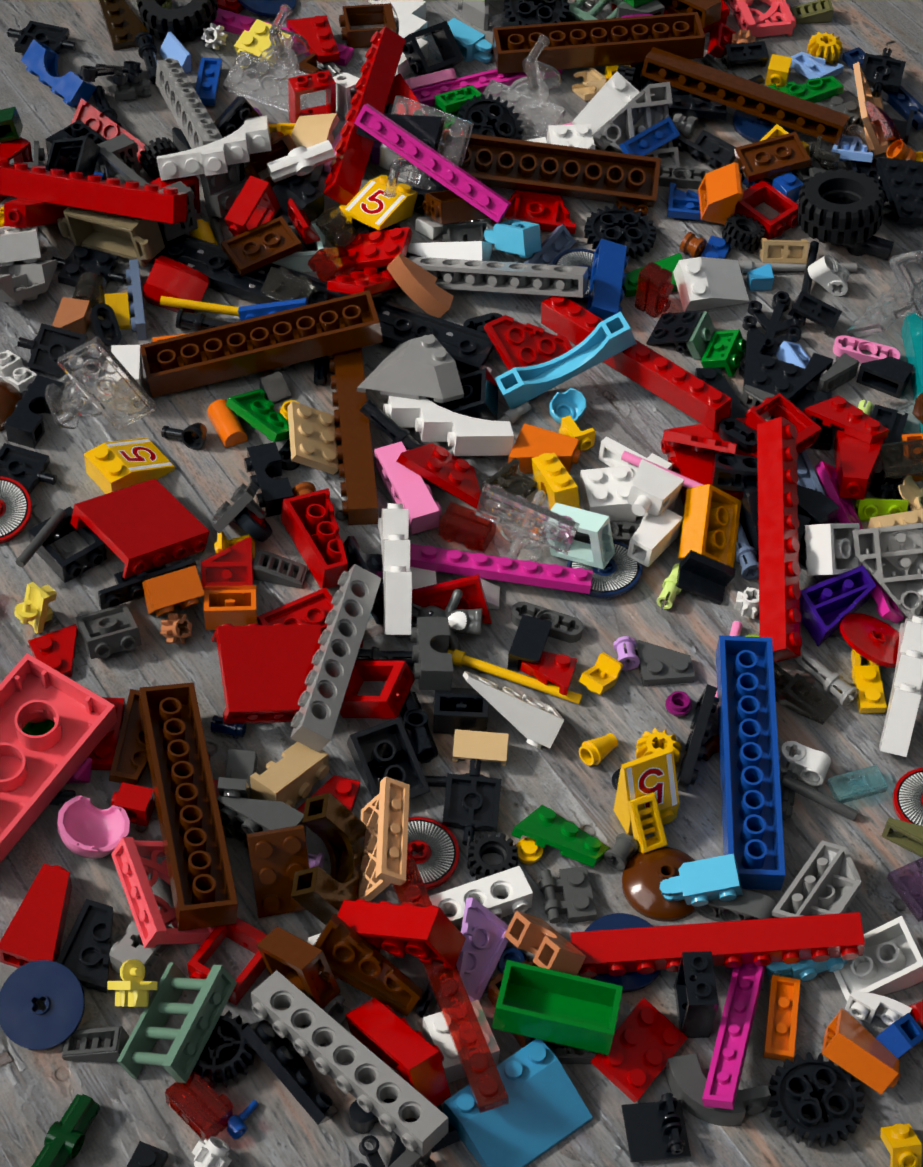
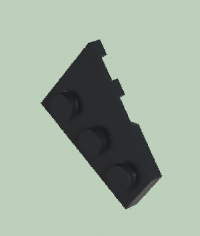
(89, 945)

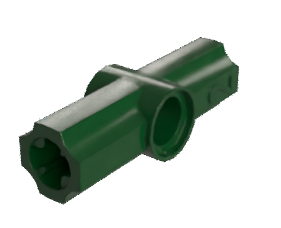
(67, 1136)

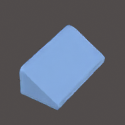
(174, 49)
(792, 353)

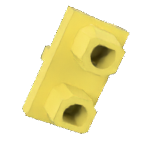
(35, 606)
(132, 990)

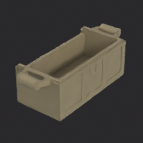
(112, 233)

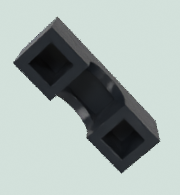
(25, 423)
(265, 464)

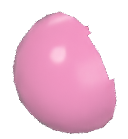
(91, 830)

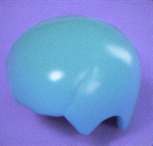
(568, 403)

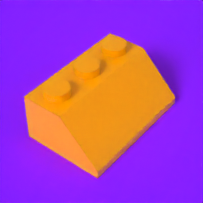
(710, 524)

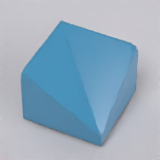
(760, 278)

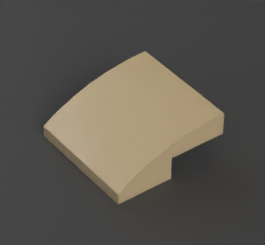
(314, 129)

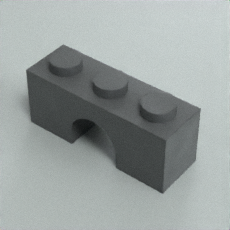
(430, 650)

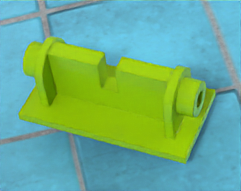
(878, 507)

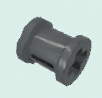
(621, 851)

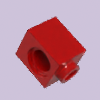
(136, 801)

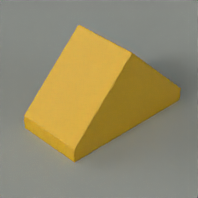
(120, 304)

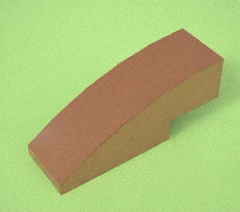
(420, 286)

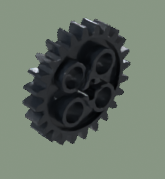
(536, 11)
(490, 125)
(622, 228)
(791, 1106)

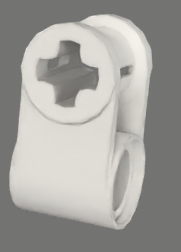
(830, 275)
(808, 763)

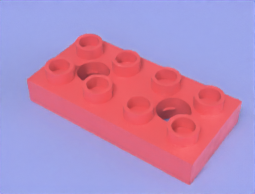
(40, 765)

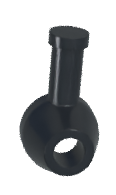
(192, 436)

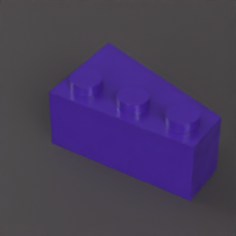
(830, 601)

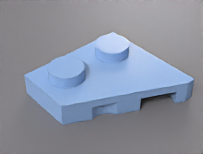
(813, 67)
(852, 149)

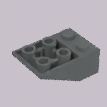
(249, 816)

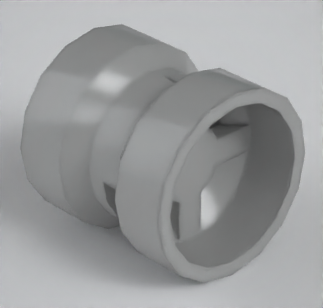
(685, 124)

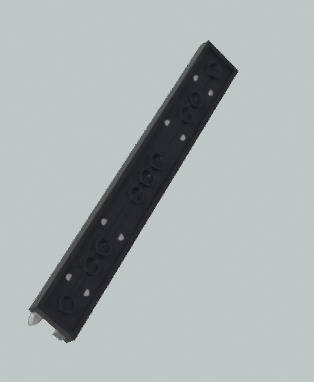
(397, 323)

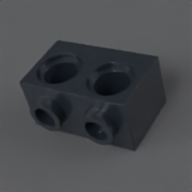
(734, 472)

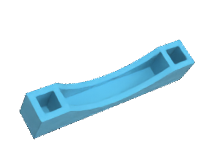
(528, 382)

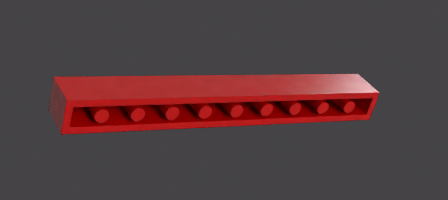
(372, 88)
(93, 192)
(642, 365)
(778, 537)
(730, 942)

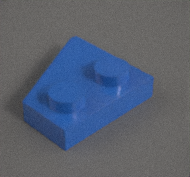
(683, 204)

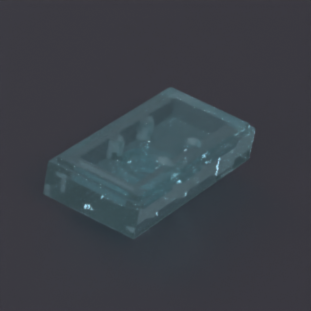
(857, 784)

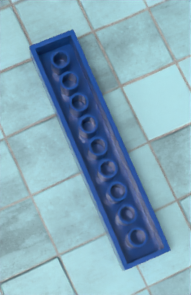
(750, 760)

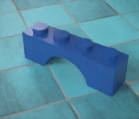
(44, 62)

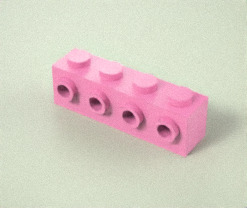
(407, 488)

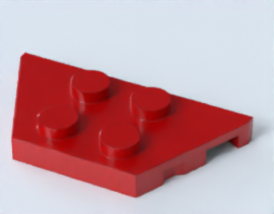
(540, 209)
(443, 470)

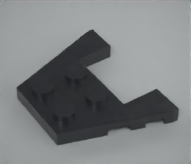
(776, 375)

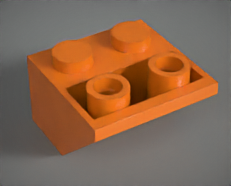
(720, 193)
(172, 590)
(230, 605)

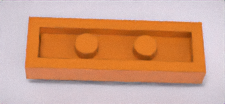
(781, 1018)

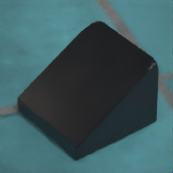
(275, 387)

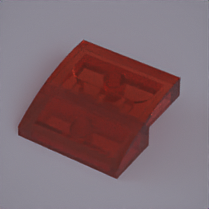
(882, 119)

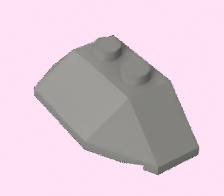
(823, 884)

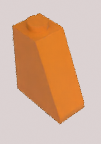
(536, 441)
(860, 1053)

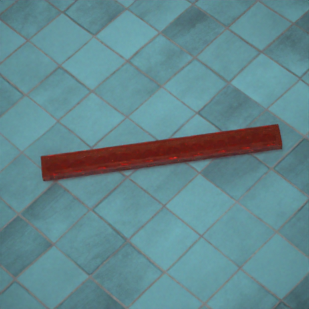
(457, 1011)

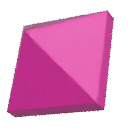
(83, 773)

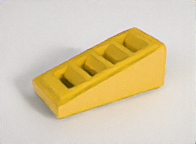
(659, 839)

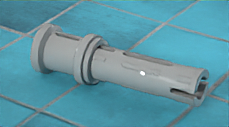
(831, 681)

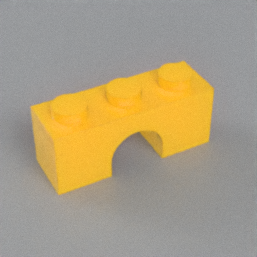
(555, 480)

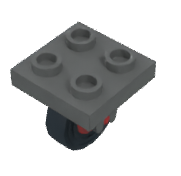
(243, 514)

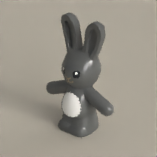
(460, 620)

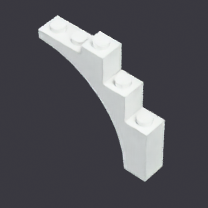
(409, 18)
(216, 156)
(464, 433)
(654, 531)
(396, 570)
(905, 689)

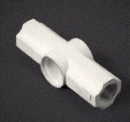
(301, 161)

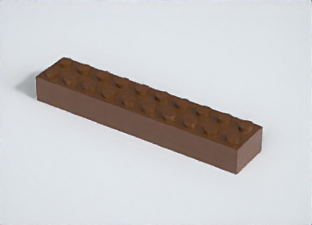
(599, 41)
(562, 170)
(261, 343)
(187, 807)

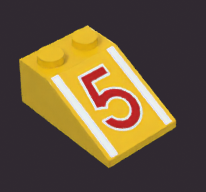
(376, 209)
(125, 463)
(648, 775)

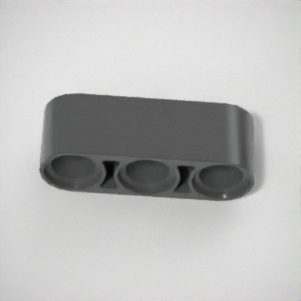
(745, 907)

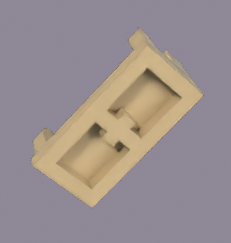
(591, 83)
(784, 251)
(480, 745)

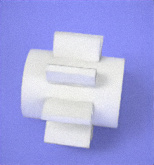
(218, 40)
(748, 602)
(211, 1153)

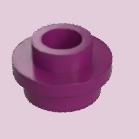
(678, 698)

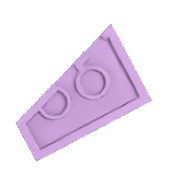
(481, 948)

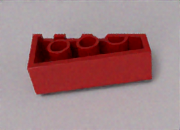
(316, 535)
(405, 929)
(401, 1048)

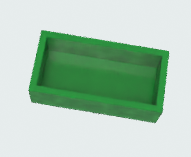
(557, 1007)

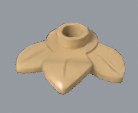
(911, 492)

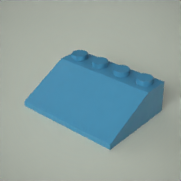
(539, 1114)

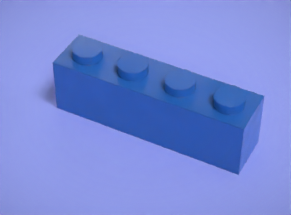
(607, 279)

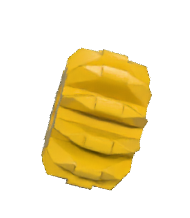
(825, 47)
(656, 742)

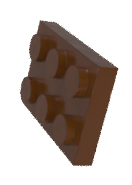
(772, 156)
(261, 246)
(273, 861)

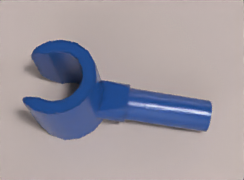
(236, 1125)

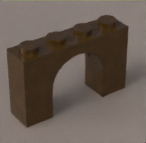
(344, 840)

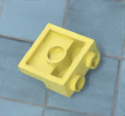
(255, 39)

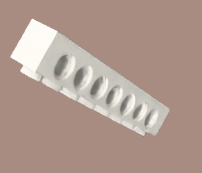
(508, 883)

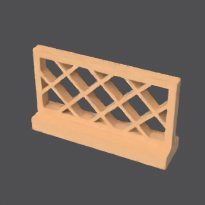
(874, 135)
(385, 839)

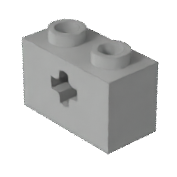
(132, 948)

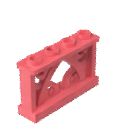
(760, 23)
(149, 919)

